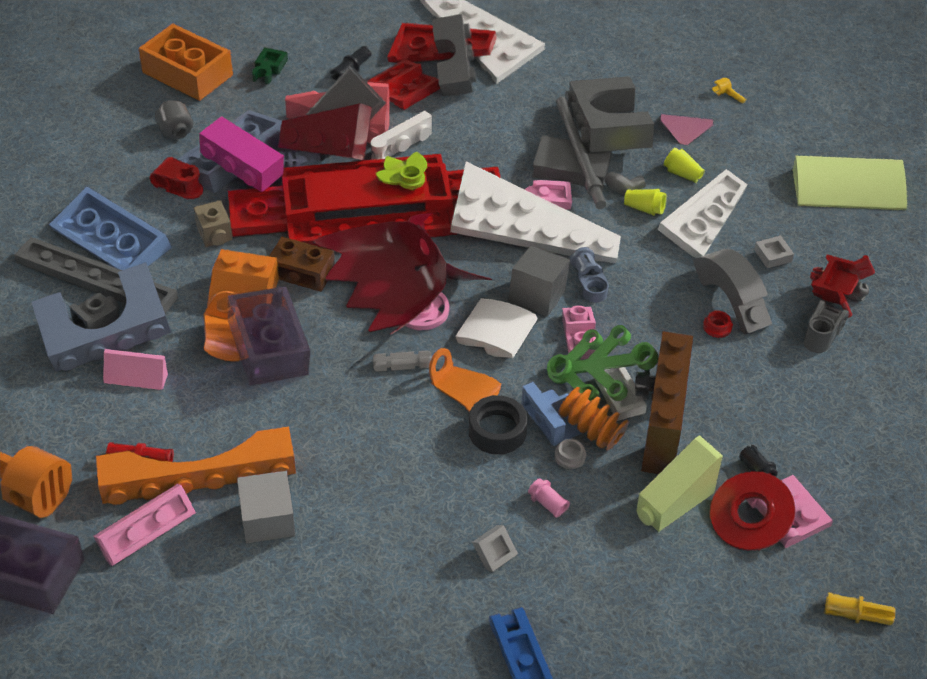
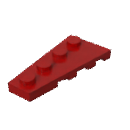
(417, 44)

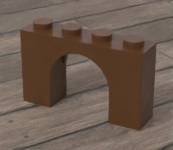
(667, 402)

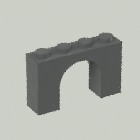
(593, 107)

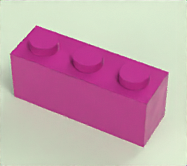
(241, 154)

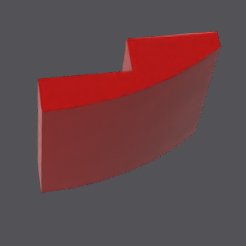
(400, 77)

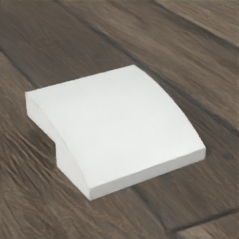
(496, 327)

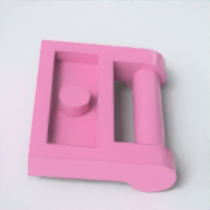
(809, 515)

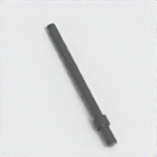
(593, 184)

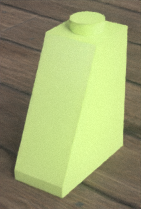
(680, 485)

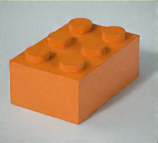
(186, 61)

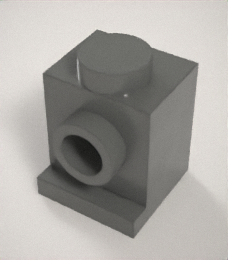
(95, 312)

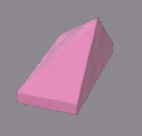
(685, 128)

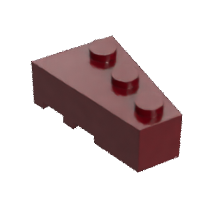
(329, 132)

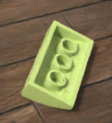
(850, 182)

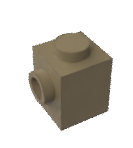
(213, 223)

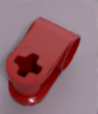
(177, 178)

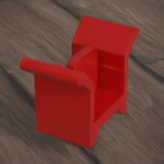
(839, 279)

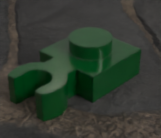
(268, 63)

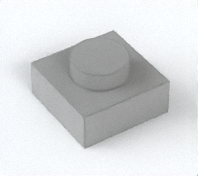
(774, 252)
(495, 548)

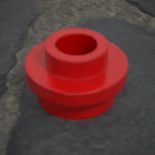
(718, 324)

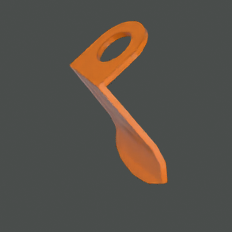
(218, 335)
(459, 383)

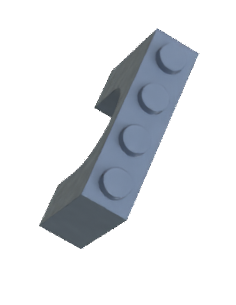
(73, 346)

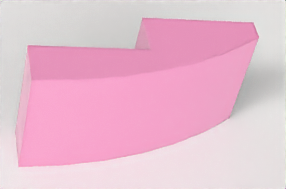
(576, 322)

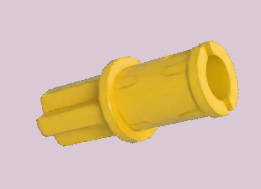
(858, 609)

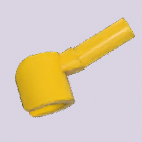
(724, 86)

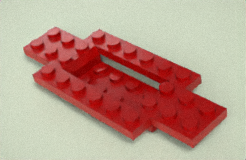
(342, 188)

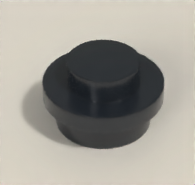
(644, 384)

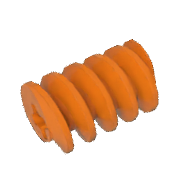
(592, 419)

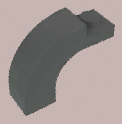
(740, 283)

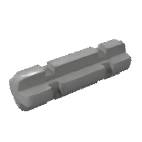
(401, 360)

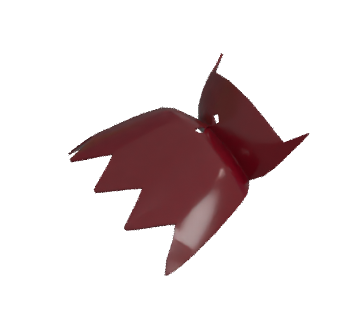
(384, 264)

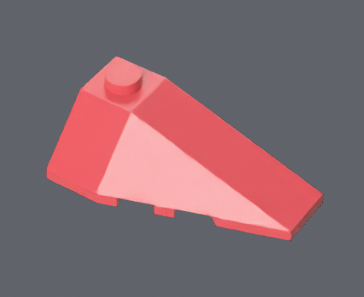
(300, 104)

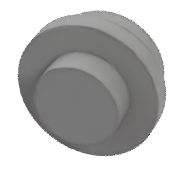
(570, 454)

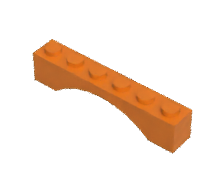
(131, 476)

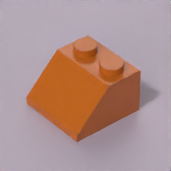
(242, 274)

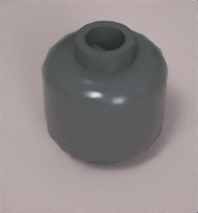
(173, 118)

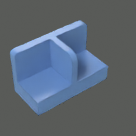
(544, 411)

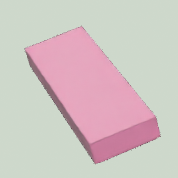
(144, 524)

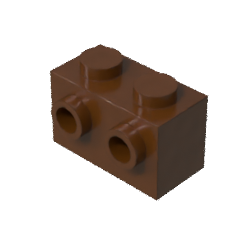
(303, 263)

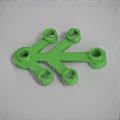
(601, 361)

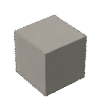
(266, 506)

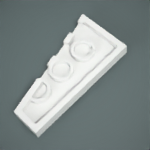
(704, 214)

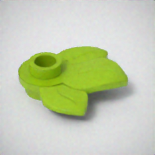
(402, 173)

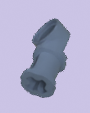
(595, 274)

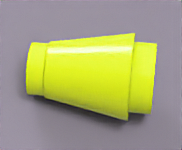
(683, 165)
(646, 200)

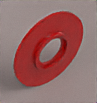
(757, 535)

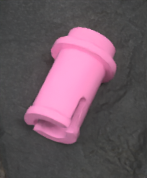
(548, 497)

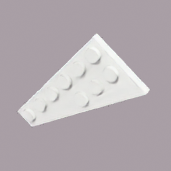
(511, 47)
(508, 214)

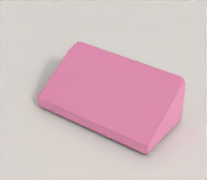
(134, 369)

